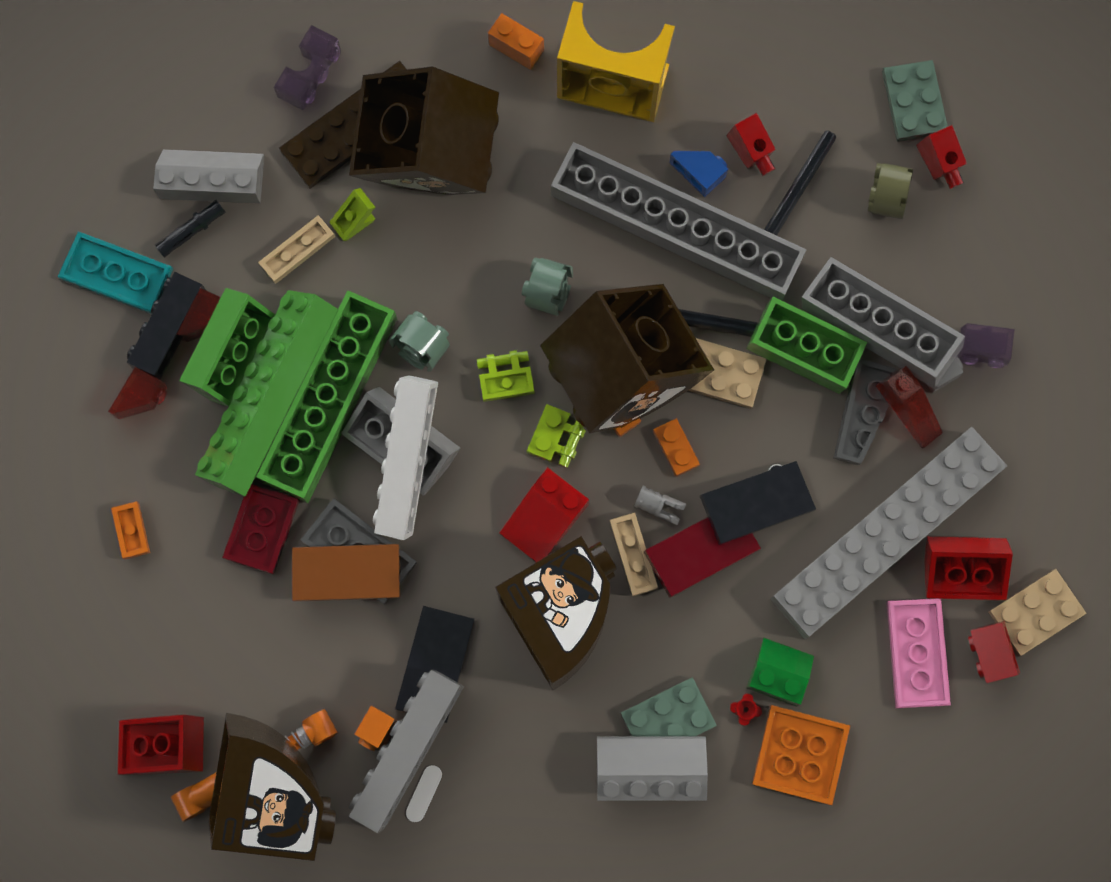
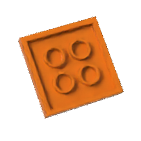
(801, 755)

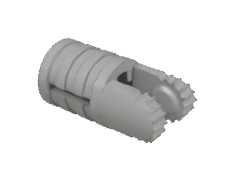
(653, 503)

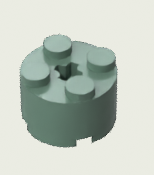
(547, 286)
(420, 341)

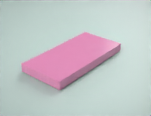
(918, 653)

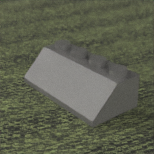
(209, 176)
(372, 424)
(651, 768)

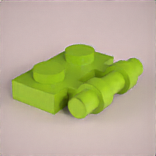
(505, 383)
(548, 435)

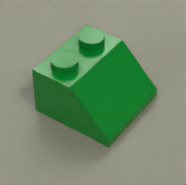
(781, 672)

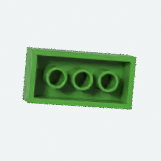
(806, 345)
(227, 346)

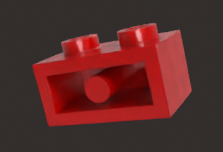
(994, 652)

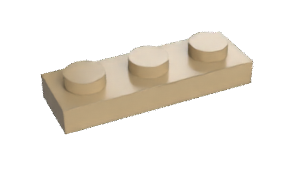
(296, 249)
(631, 551)

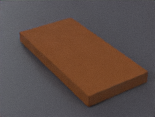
(345, 572)

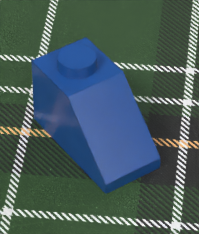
(700, 169)

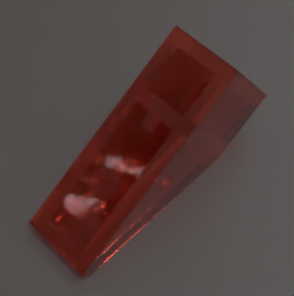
(911, 405)

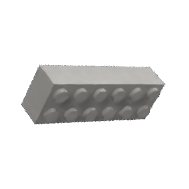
(884, 321)
(406, 750)

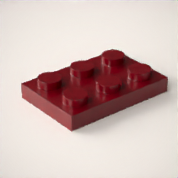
(261, 529)

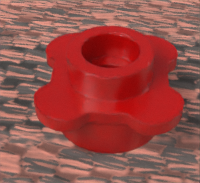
(753, 709)

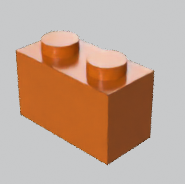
(516, 41)
(375, 729)

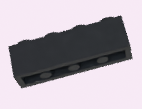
(159, 336)

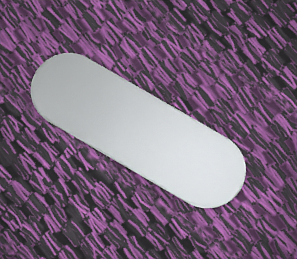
(423, 793)

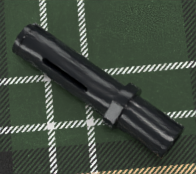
(190, 228)

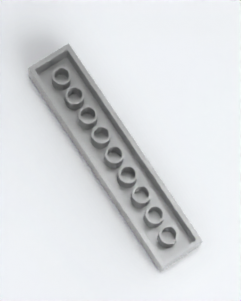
(677, 222)
(888, 533)

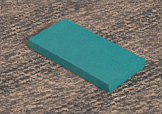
(114, 272)

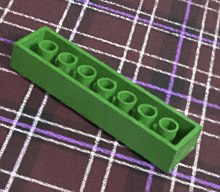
(266, 392)
(327, 397)

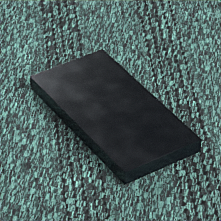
(757, 502)
(438, 646)

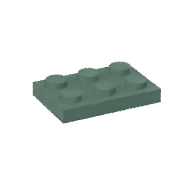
(914, 100)
(670, 713)

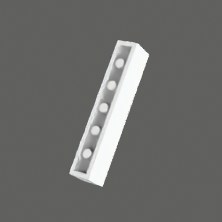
(405, 457)

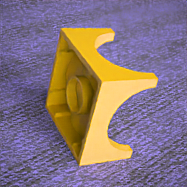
(610, 79)

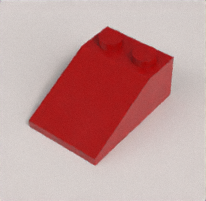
(544, 516)
(161, 745)

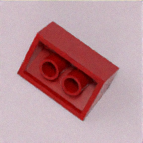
(967, 568)

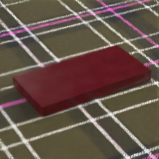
(695, 556)

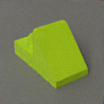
(353, 215)

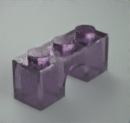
(300, 86)

